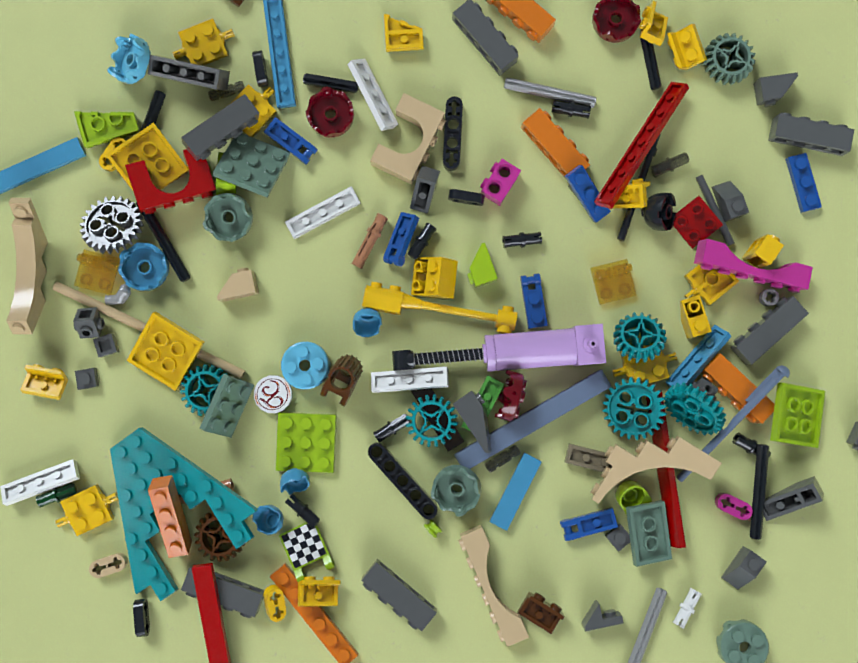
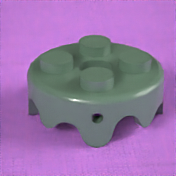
(215, 218)
(455, 501)
(742, 631)

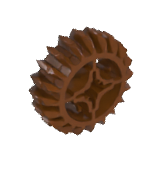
(213, 549)

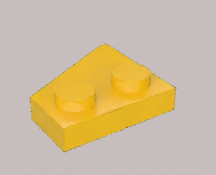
(402, 36)

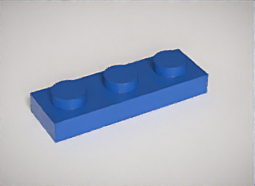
(803, 182)
(586, 192)

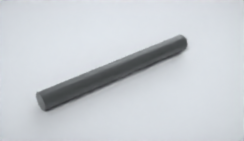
(713, 206)

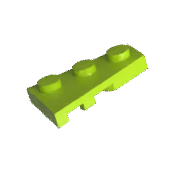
(103, 127)

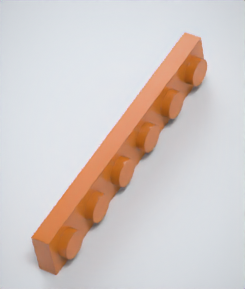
(315, 617)

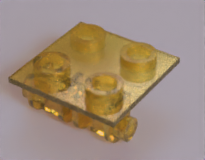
(96, 271)
(613, 281)

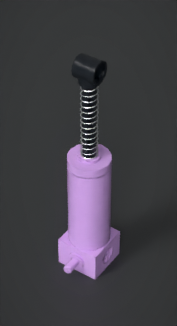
(520, 350)

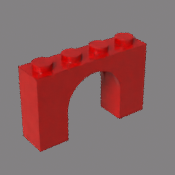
(151, 198)

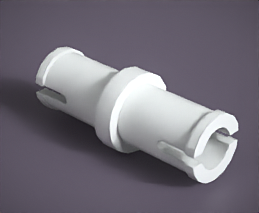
(687, 608)

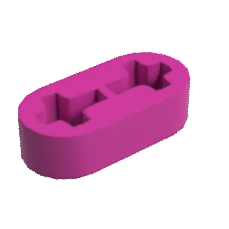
(735, 502)

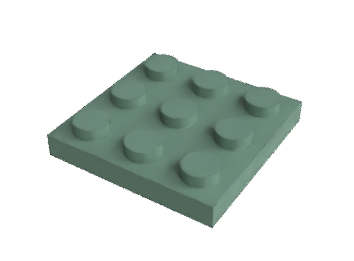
(251, 164)

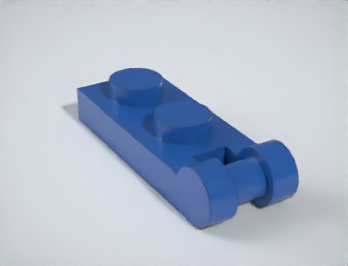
(290, 140)
(400, 239)
(533, 301)
(589, 524)

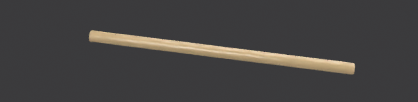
(139, 325)

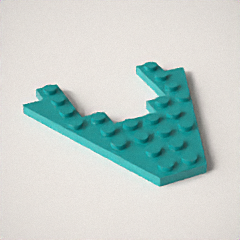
(135, 464)

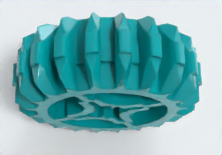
(624, 337)
(190, 395)
(420, 433)

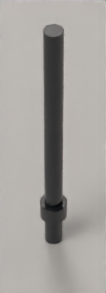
(643, 173)

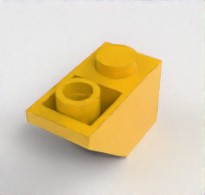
(694, 317)

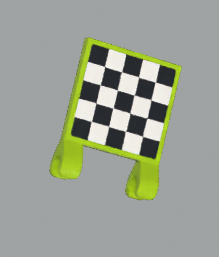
(304, 546)

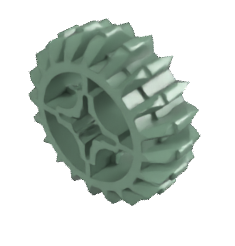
(743, 63)

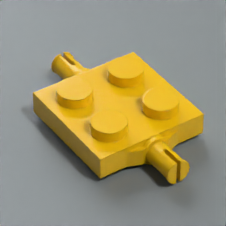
(203, 43)
(261, 103)
(709, 284)
(653, 370)
(87, 510)

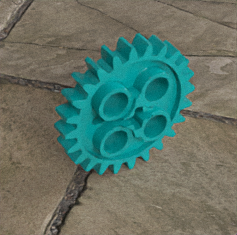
(636, 391)
(695, 408)

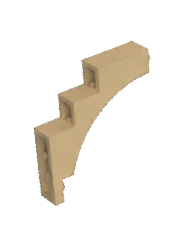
(30, 269)

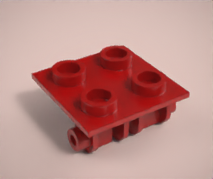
(696, 221)

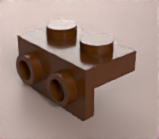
(540, 612)

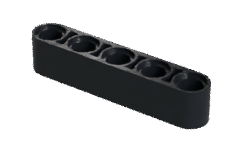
(406, 489)

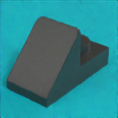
(595, 619)

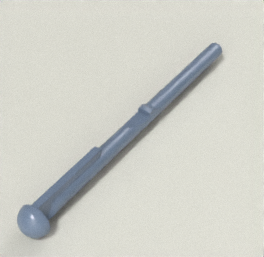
(754, 398)

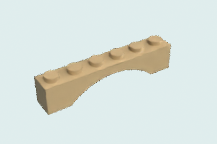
(510, 623)

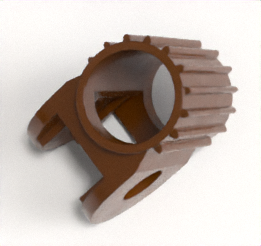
(353, 367)

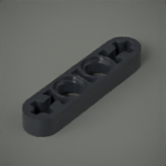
(452, 133)

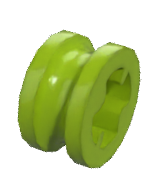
(432, 528)

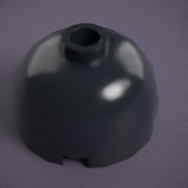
(659, 211)

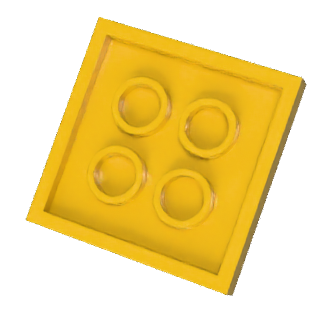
(159, 156)
(165, 351)

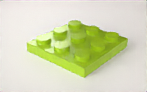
(797, 415)
(306, 442)

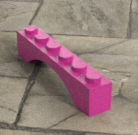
(718, 256)

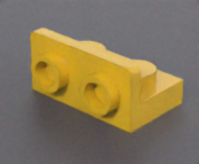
(686, 47)
(634, 195)

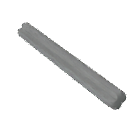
(549, 92)
(648, 626)

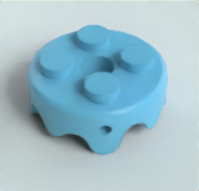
(130, 59)
(318, 369)

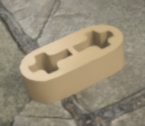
(109, 568)

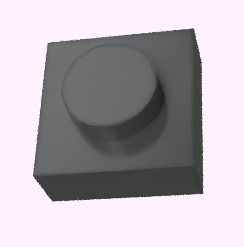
(106, 345)
(86, 378)
(618, 537)

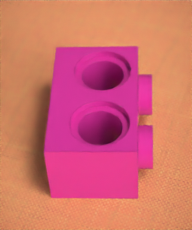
(503, 183)

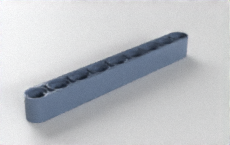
(535, 418)

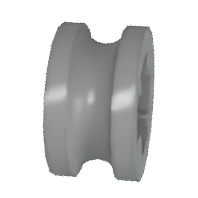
(774, 299)

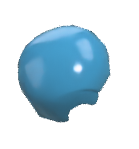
(367, 322)
(294, 481)
(268, 519)

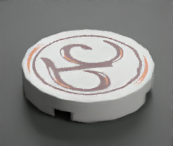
(273, 394)

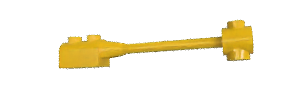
(393, 300)

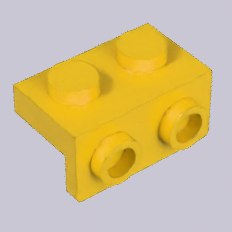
(653, 25)
(44, 382)
(318, 592)

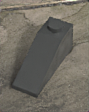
(475, 416)
(793, 498)

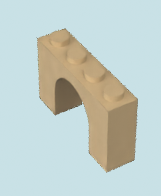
(407, 165)

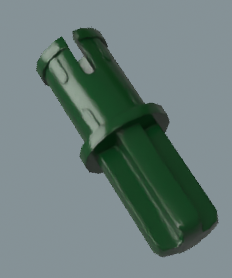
(56, 495)

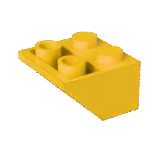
(434, 277)

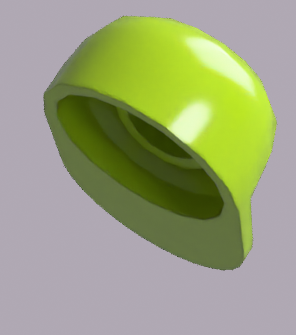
(631, 494)

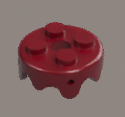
(616, 32)
(327, 100)
(516, 395)

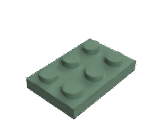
(227, 406)
(649, 533)

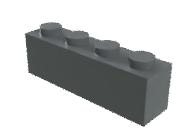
(485, 37)
(188, 72)
(220, 128)
(811, 134)
(769, 330)
(232, 594)
(399, 595)

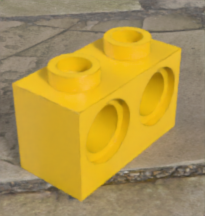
(763, 251)

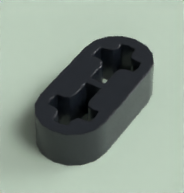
(260, 68)
(466, 197)
(141, 617)

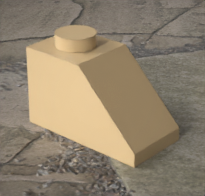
(239, 285)

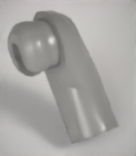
(120, 297)

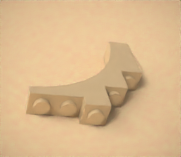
(649, 456)

